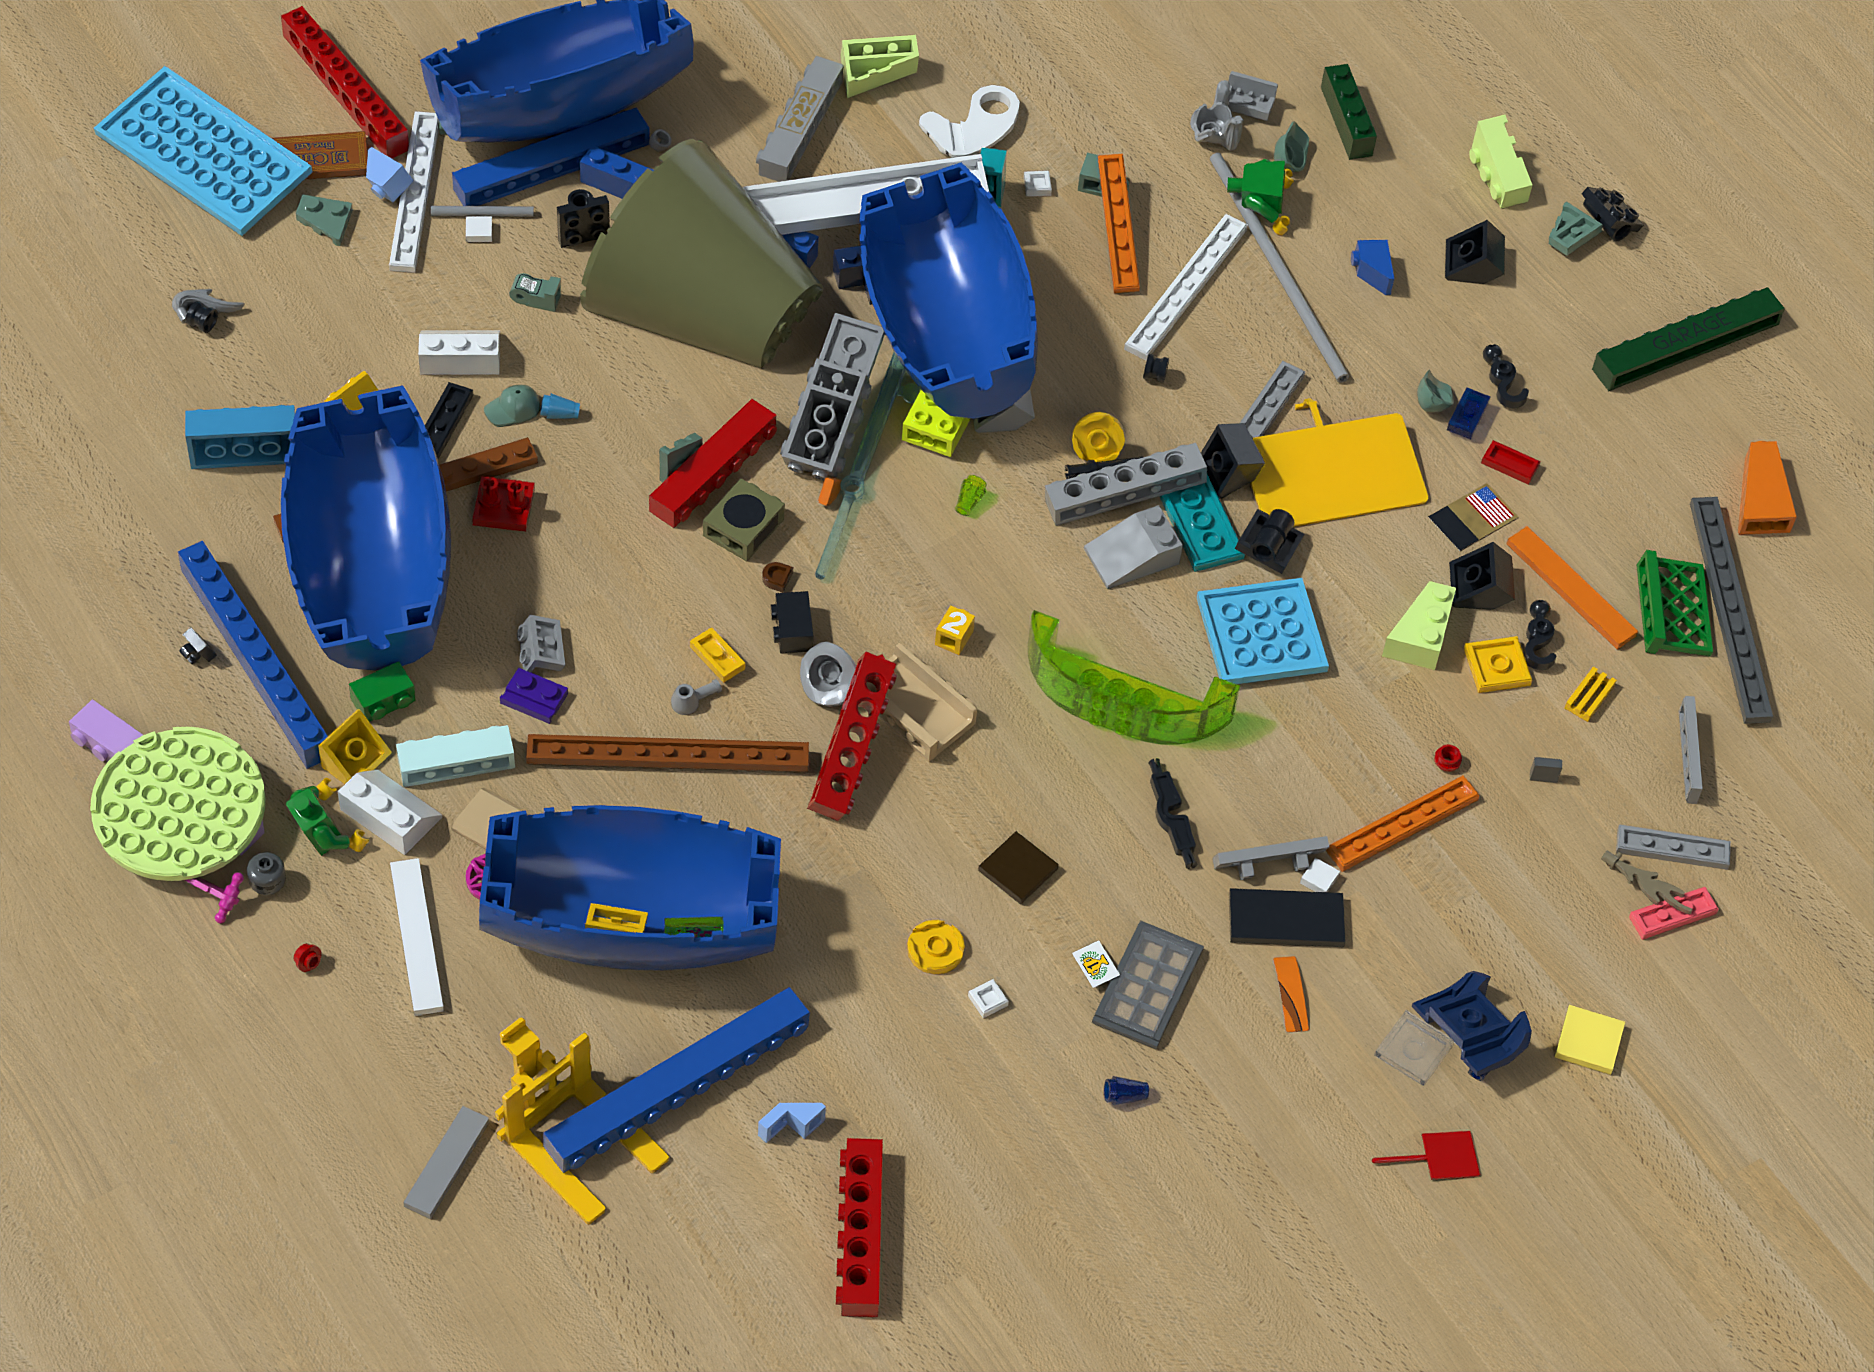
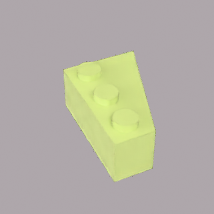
(877, 61)
(1498, 163)
(1422, 628)

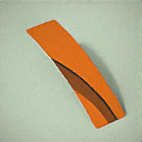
(1291, 994)

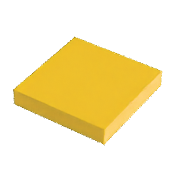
(1497, 664)

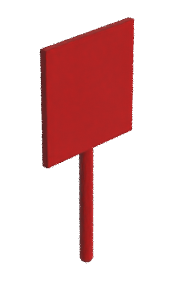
(1447, 1155)

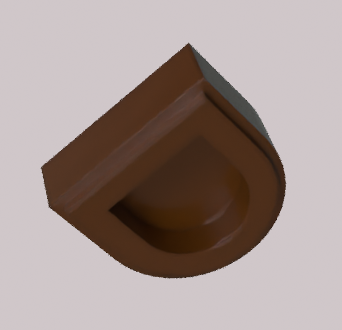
(777, 575)

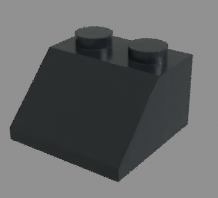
(1475, 254)
(1231, 458)
(1483, 578)

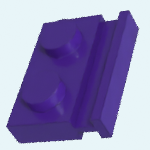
(534, 695)

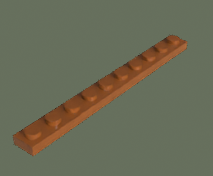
(471, 468)
(667, 752)

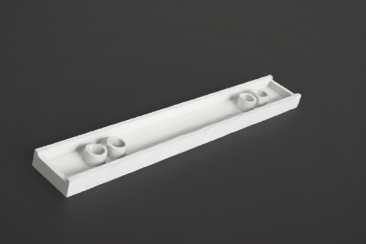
(837, 198)

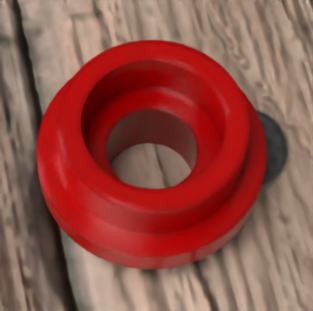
(1451, 752)
(307, 957)

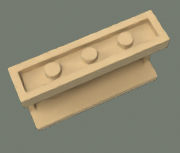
(924, 706)

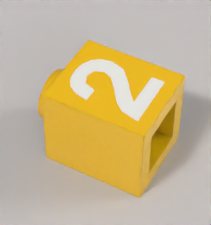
(954, 630)

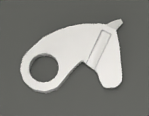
(979, 129)

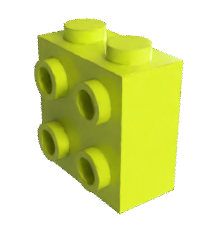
(932, 427)

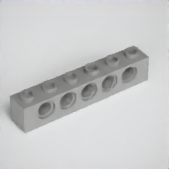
(1125, 483)

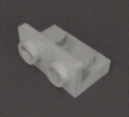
(541, 644)

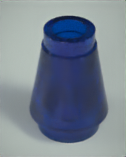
(1124, 1090)

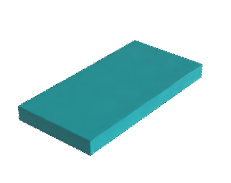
(1202, 526)

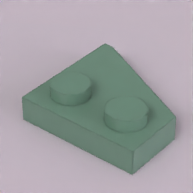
(325, 216)
(1573, 229)
(673, 458)

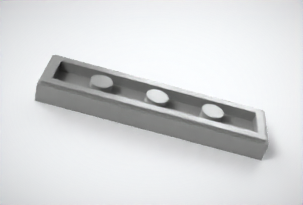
(1272, 399)
(1690, 750)
(1673, 847)
(446, 1162)

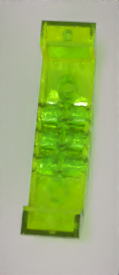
(1122, 700)

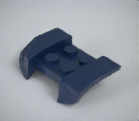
(1476, 1024)

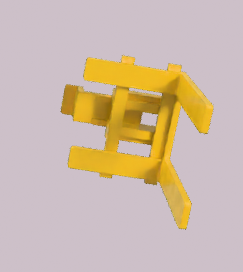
(531, 1063)

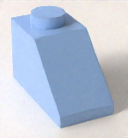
(386, 176)

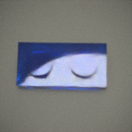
(1468, 413)

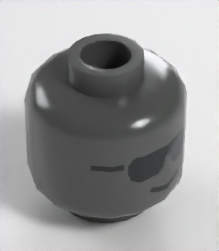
(266, 873)

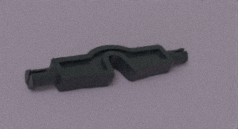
(1175, 825)

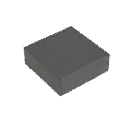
(1545, 769)

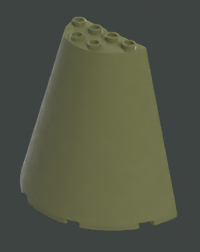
(698, 262)

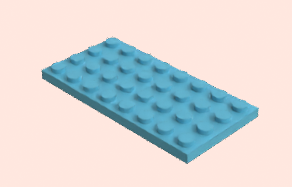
(203, 150)

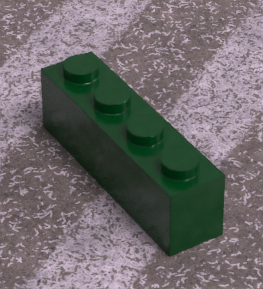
(1348, 111)

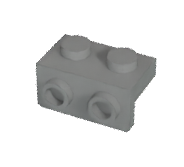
(1251, 95)

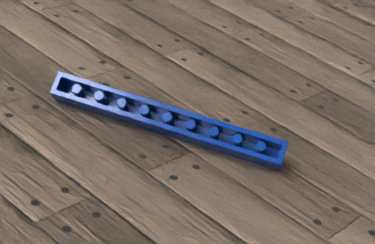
(617, 175)
(253, 652)
(676, 1080)

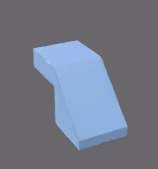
(799, 1116)

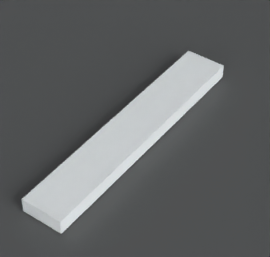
(416, 937)

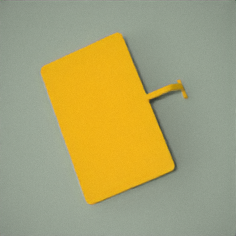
(1338, 469)

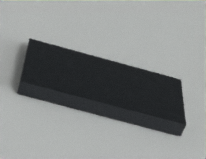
(1286, 917)

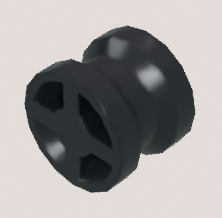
(201, 317)
(1156, 368)

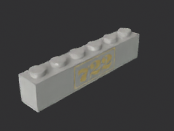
(800, 119)

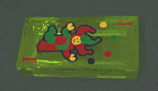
(698, 925)

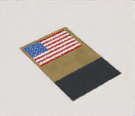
(1473, 516)

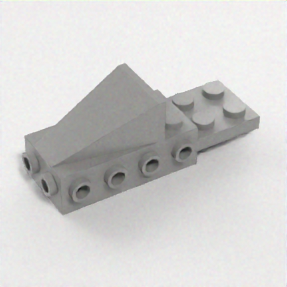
(833, 399)

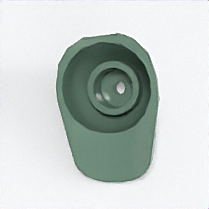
(1292, 148)
(1434, 394)
(514, 406)

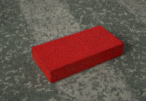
(1510, 462)

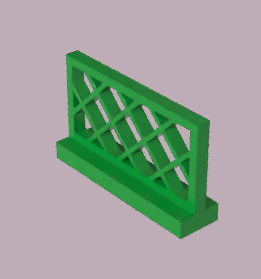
(1652, 601)

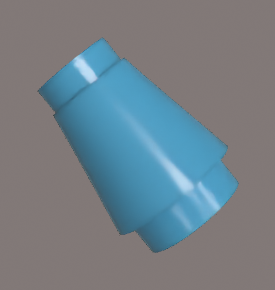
(558, 407)

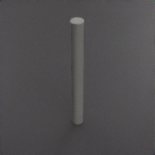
(502, 211)

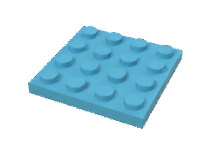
(1262, 631)

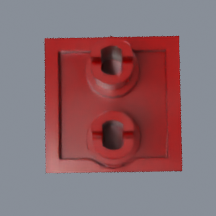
(503, 504)

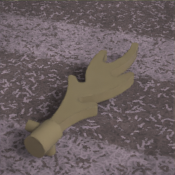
(1646, 881)

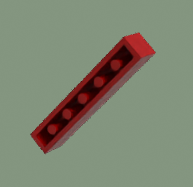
(712, 463)

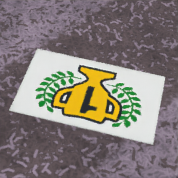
(1096, 964)

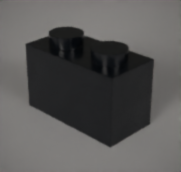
(793, 621)

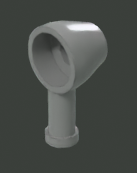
(688, 704)

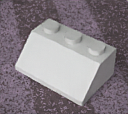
(459, 352)
(387, 809)

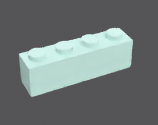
(455, 755)

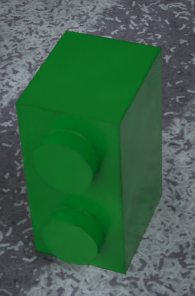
(382, 692)

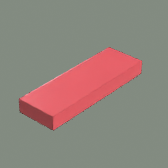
(1663, 917)

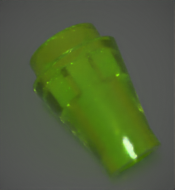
(970, 494)

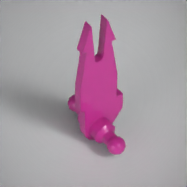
(228, 896)

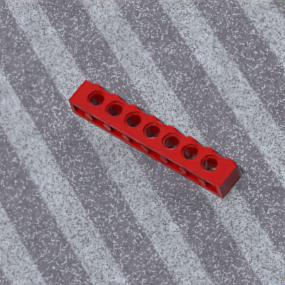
(345, 83)

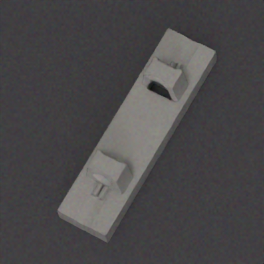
(1246, 857)

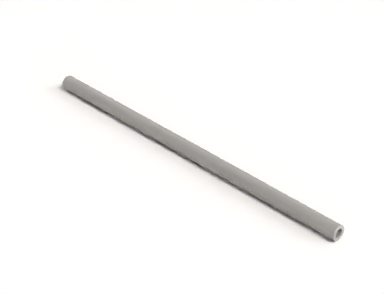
(1283, 275)

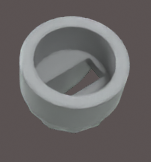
(663, 144)

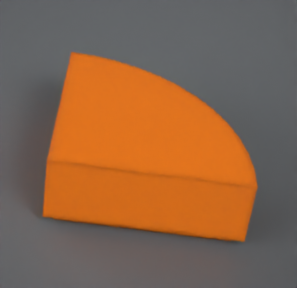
(830, 490)

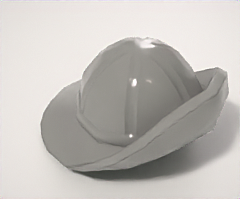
(826, 674)

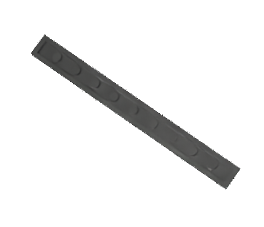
(1731, 610)

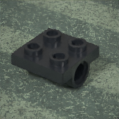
(1612, 212)
(582, 218)
(1270, 539)

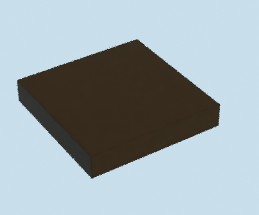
(1018, 867)

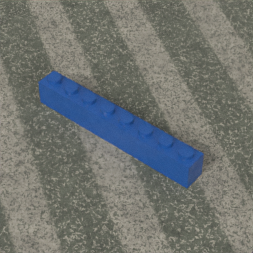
(548, 158)

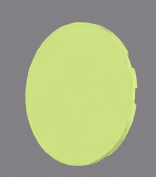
(178, 804)

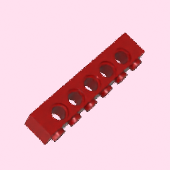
(824, 797)
(864, 1298)

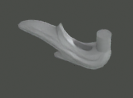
(185, 299)

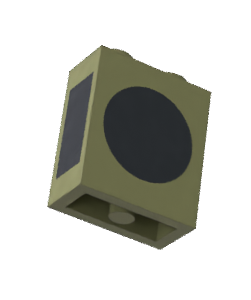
(743, 519)

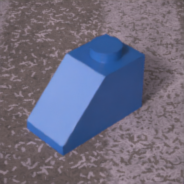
(1374, 264)

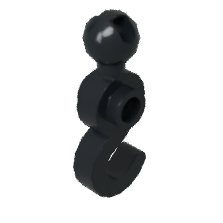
(1503, 374)
(1539, 633)

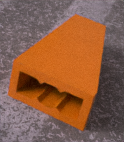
(1765, 494)

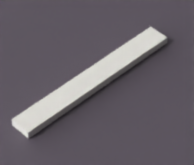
(414, 198)
(1185, 287)

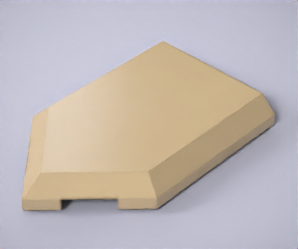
(475, 818)

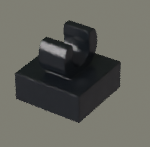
(196, 648)

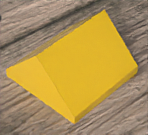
(352, 748)

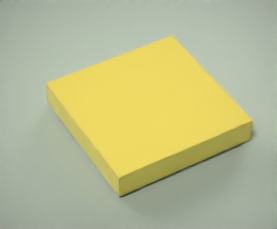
(1589, 1039)

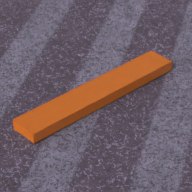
(1118, 223)
(1572, 587)
(1402, 823)

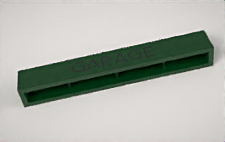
(1687, 338)

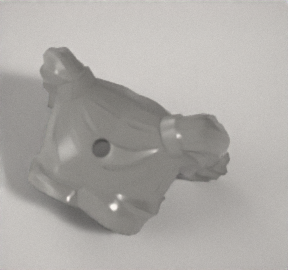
(1217, 123)

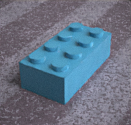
(238, 436)

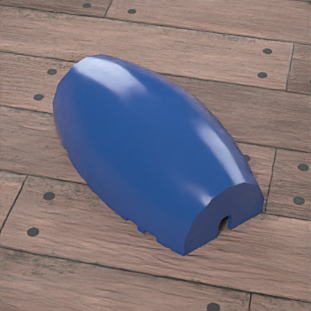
(556, 69)
(951, 291)
(367, 529)
(650, 860)

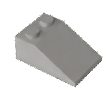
(1135, 548)

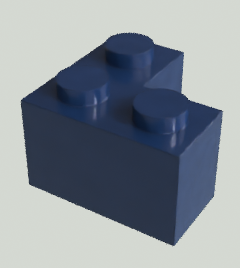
(849, 268)

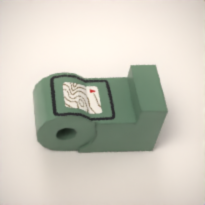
(536, 292)

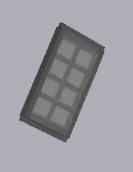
(1149, 984)

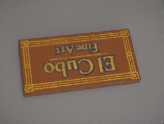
(330, 153)

